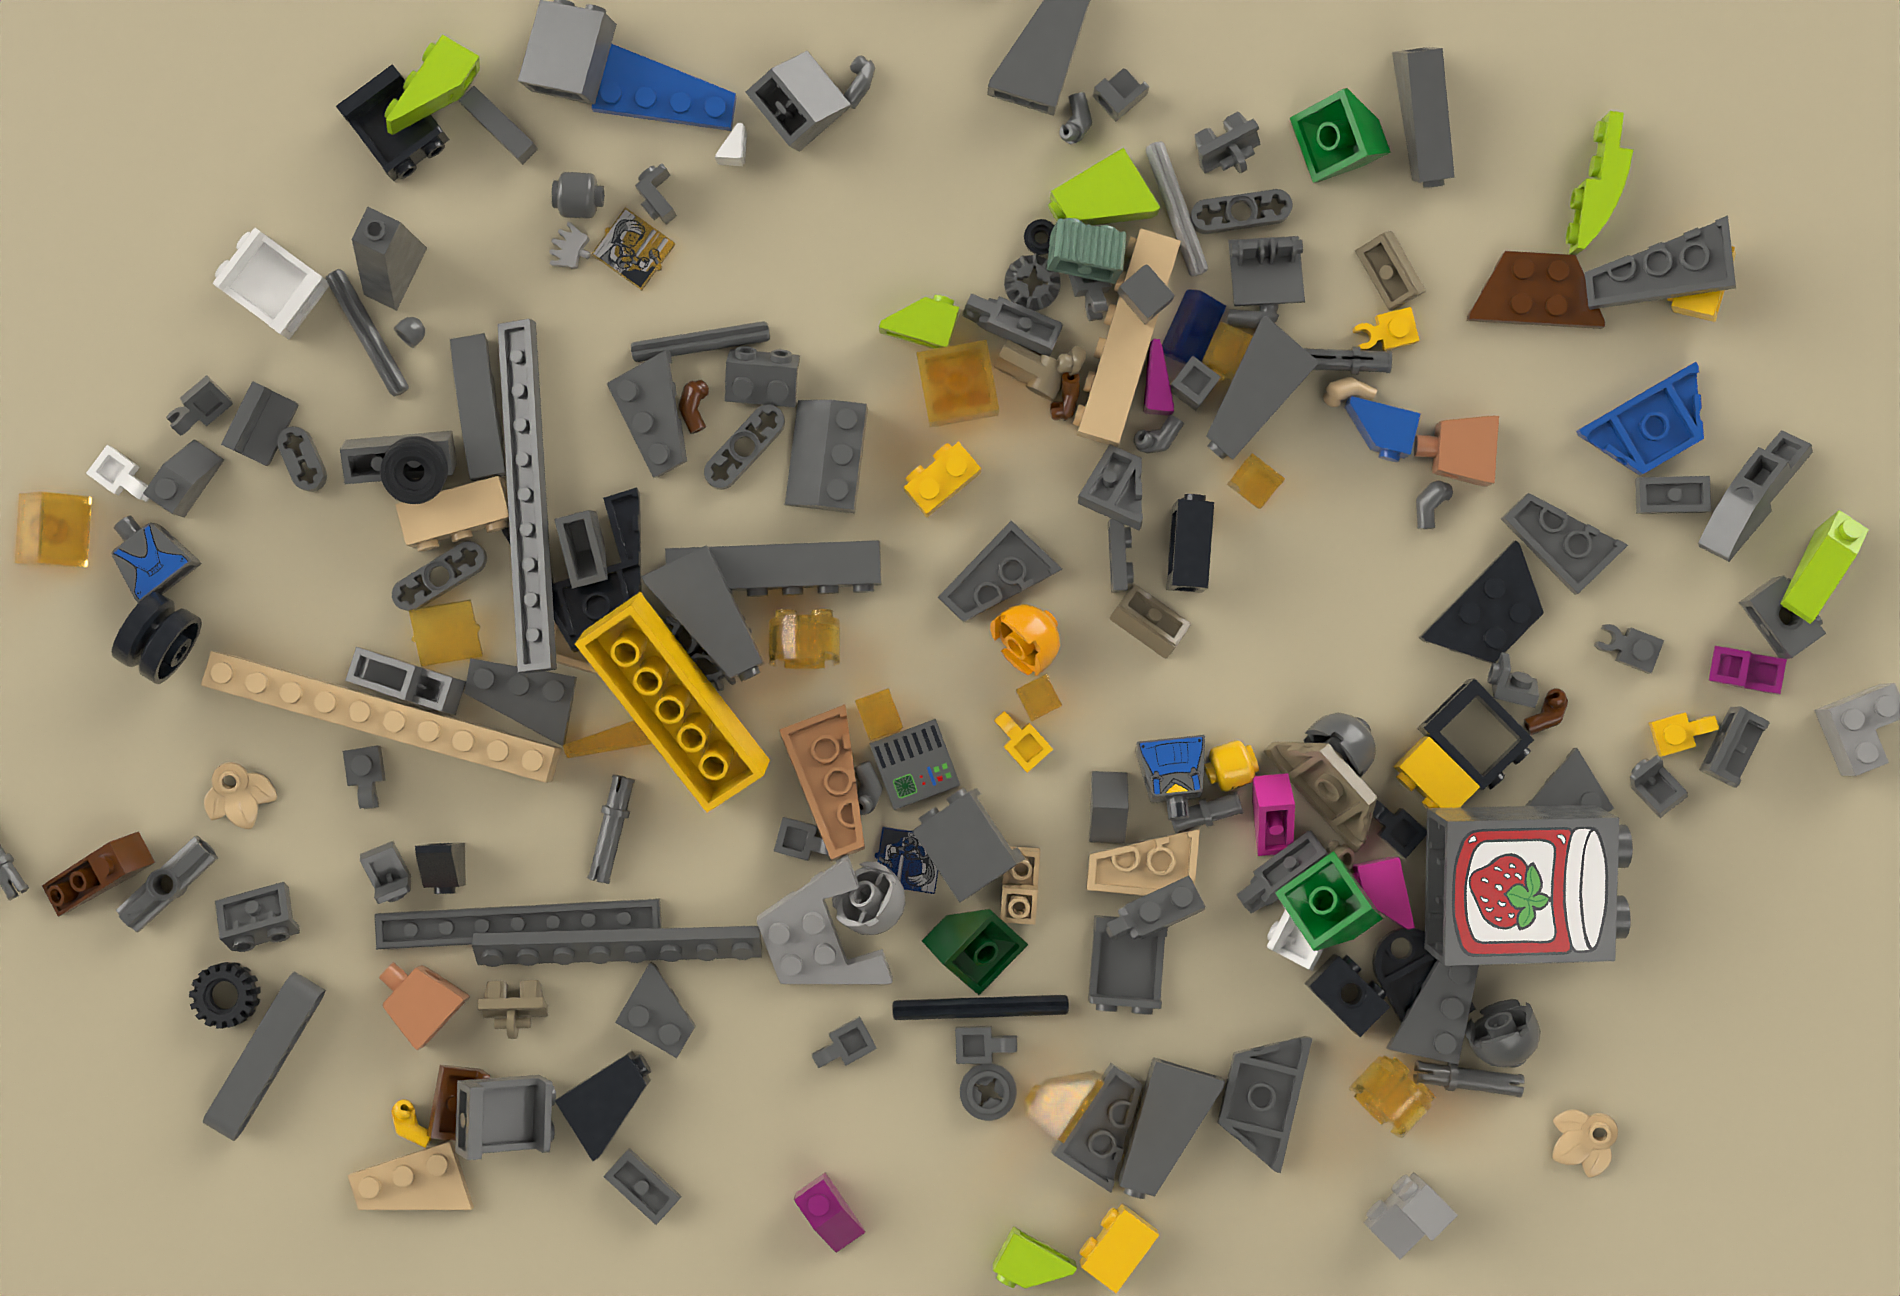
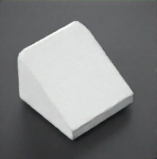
(734, 148)

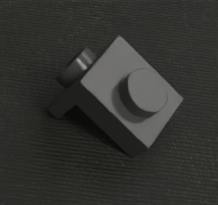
(654, 202)
(1656, 786)
(386, 872)

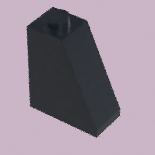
(604, 1101)

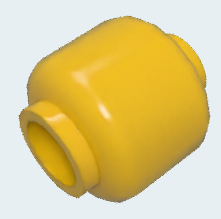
(1231, 765)

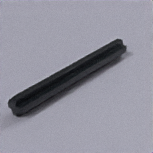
(980, 1007)

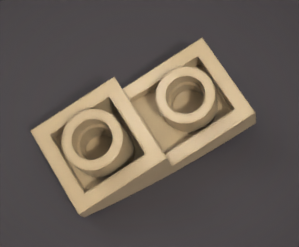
(1021, 889)

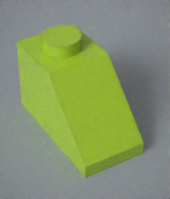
(924, 322)
(1030, 1262)

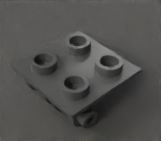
(1267, 271)

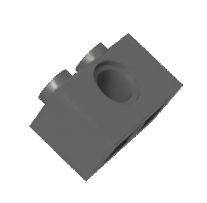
(1764, 608)

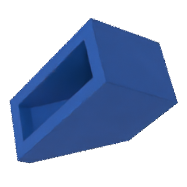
(1384, 427)

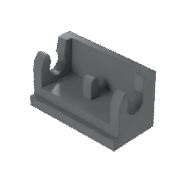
(1734, 745)

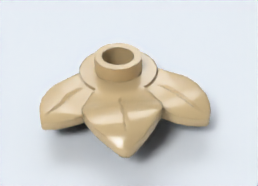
(240, 800)
(1580, 1144)

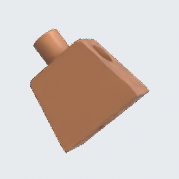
(1462, 449)
(420, 1002)

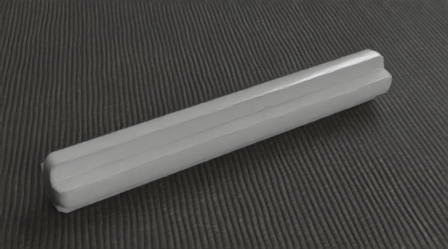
(1176, 208)

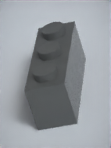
(363, 456)

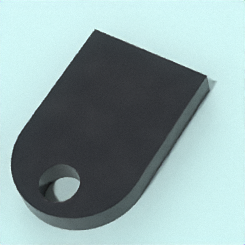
(1403, 976)

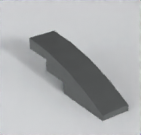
(478, 407)

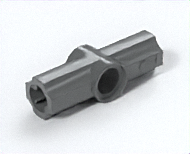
(152, 899)

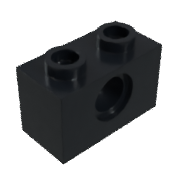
(1356, 1014)

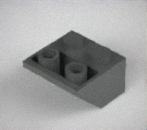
(798, 99)

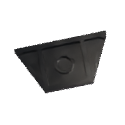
(1490, 611)

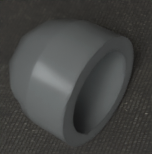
(410, 331)

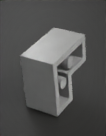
(1851, 727)
(1409, 1215)

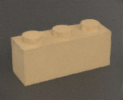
(455, 514)

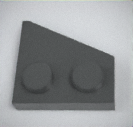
(1116, 487)
(656, 1014)

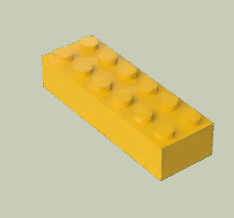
(673, 702)

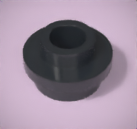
(1032, 229)

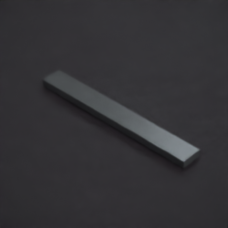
(457, 925)

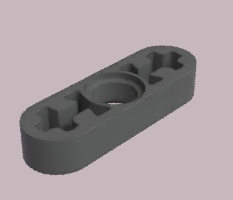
(1268, 216)
(769, 433)
(457, 555)

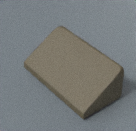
(1390, 270)
(1150, 621)

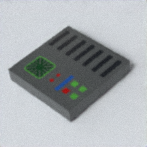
(914, 764)

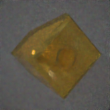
(1062, 1101)

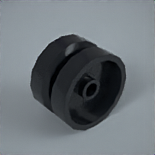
(156, 637)

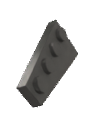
(1680, 267)

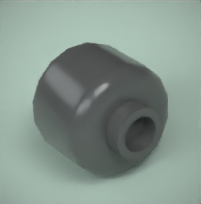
(577, 195)

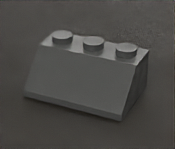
(826, 455)

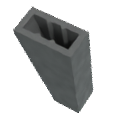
(1041, 57)
(1425, 114)
(385, 257)
(1263, 382)
(706, 608)
(1165, 1122)

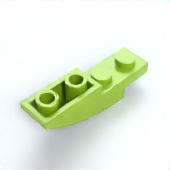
(1598, 197)

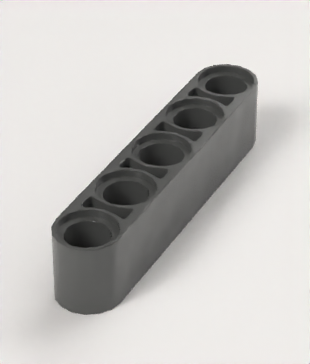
(264, 1056)

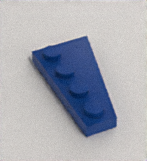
(657, 92)

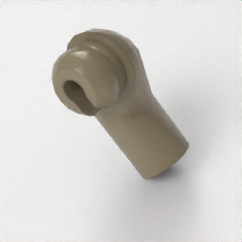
(1072, 361)

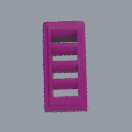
(1158, 393)

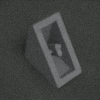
(1108, 807)

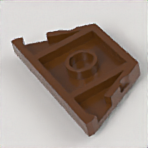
(1536, 291)

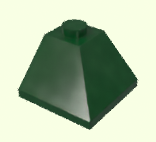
(974, 946)

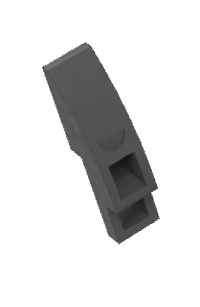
(1751, 494)

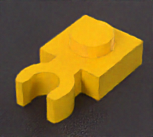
(1392, 329)

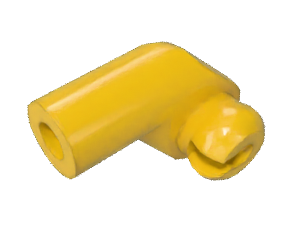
(407, 1125)

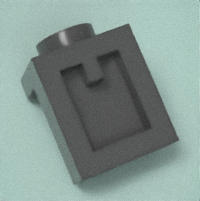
(1512, 687)

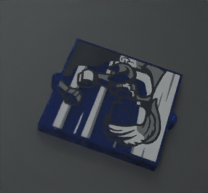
(907, 860)

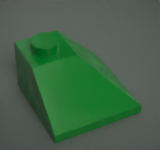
(1338, 135)
(1328, 904)

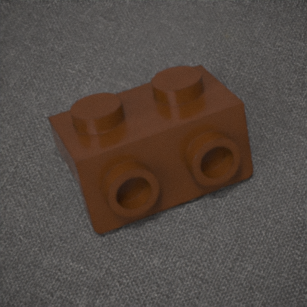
(444, 1107)

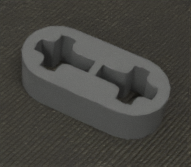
(309, 455)

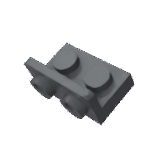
(256, 917)

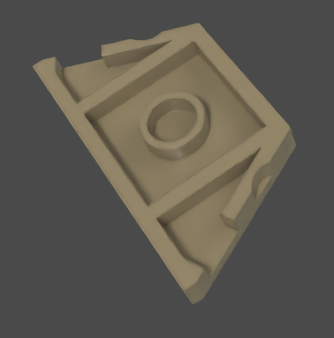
(1328, 786)

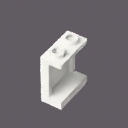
(270, 282)

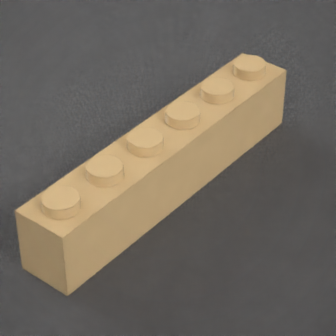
(1125, 347)

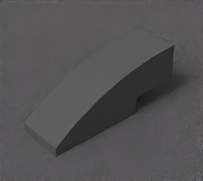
(405, 681)

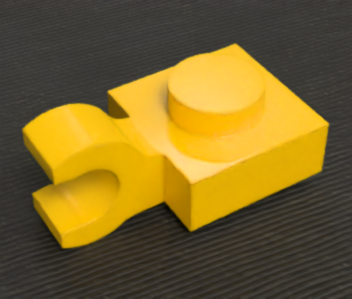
(1677, 733)
(1024, 744)

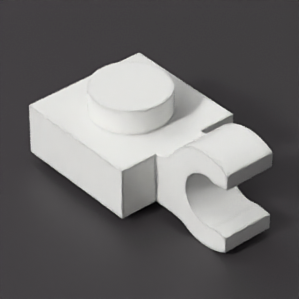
(117, 473)

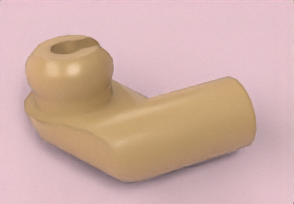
(1345, 388)

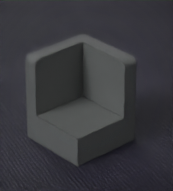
(1119, 93)
(1145, 294)
(1194, 383)

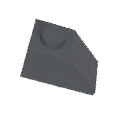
(183, 478)
(582, 548)

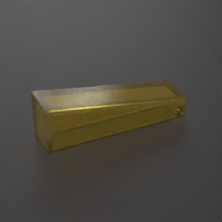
(613, 739)

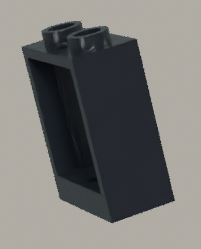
(1190, 544)
(1452, 707)

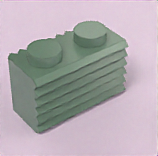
(1086, 250)

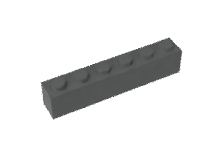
(796, 566)

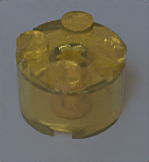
(804, 639)
(1391, 1095)

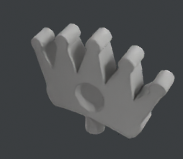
(571, 248)

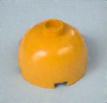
(1029, 637)

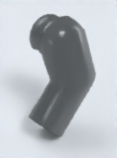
(1079, 122)
(1158, 440)
(870, 787)

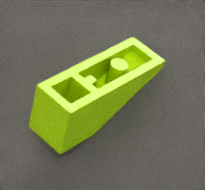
(1824, 565)

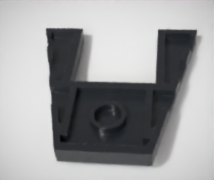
(585, 605)

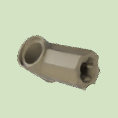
(1035, 371)

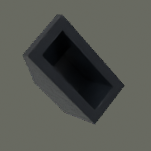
(441, 866)

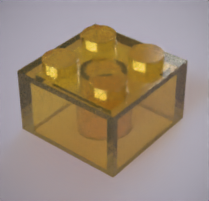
(957, 383)

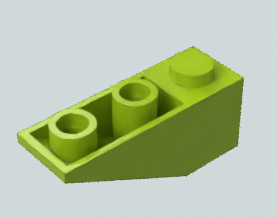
(439, 82)

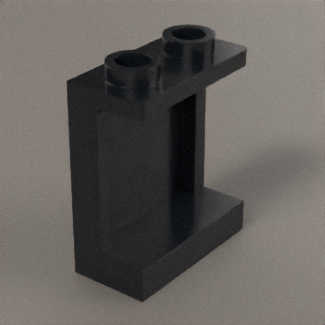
(394, 152)

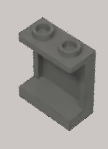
(965, 844)
(1126, 970)
(504, 1115)

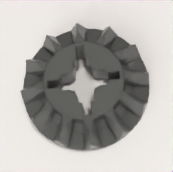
(1019, 292)
(994, 1107)

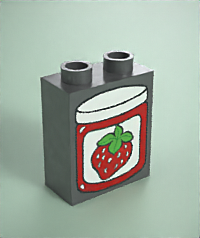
(1525, 884)

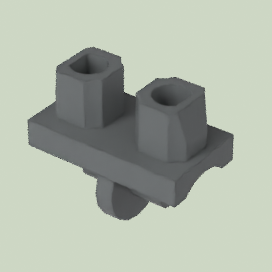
(1230, 148)

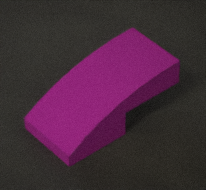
(1747, 670)

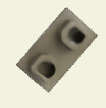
(508, 1010)

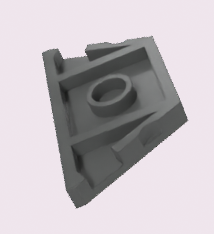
(1264, 1096)

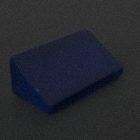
(1193, 326)

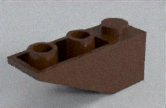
(98, 872)

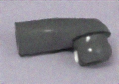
(862, 82)
(1251, 319)
(1430, 499)

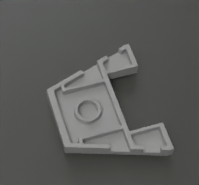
(804, 938)

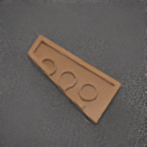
(826, 773)

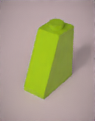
(1105, 194)

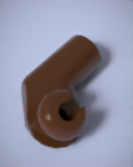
(1070, 394)
(689, 404)
(1551, 712)

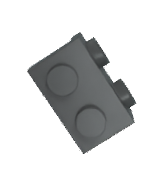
(761, 377)

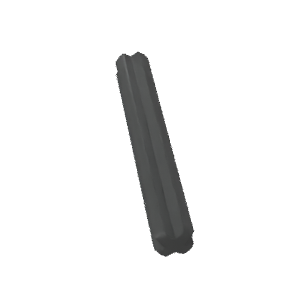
(367, 332)
(701, 341)

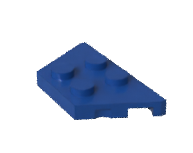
(1651, 424)

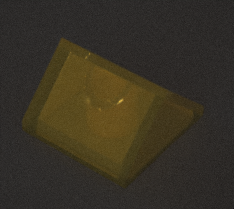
(53, 529)

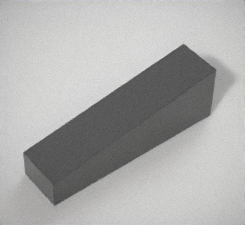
(498, 125)

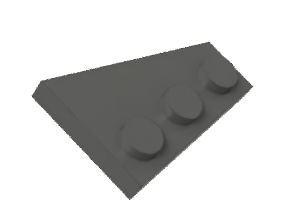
(650, 411)
(1561, 542)
(532, 699)
(1439, 1015)
(1099, 1135)

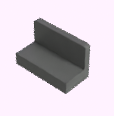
(259, 423)

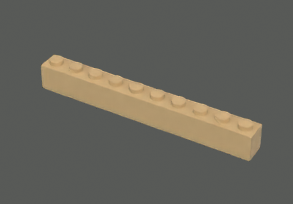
(381, 716)

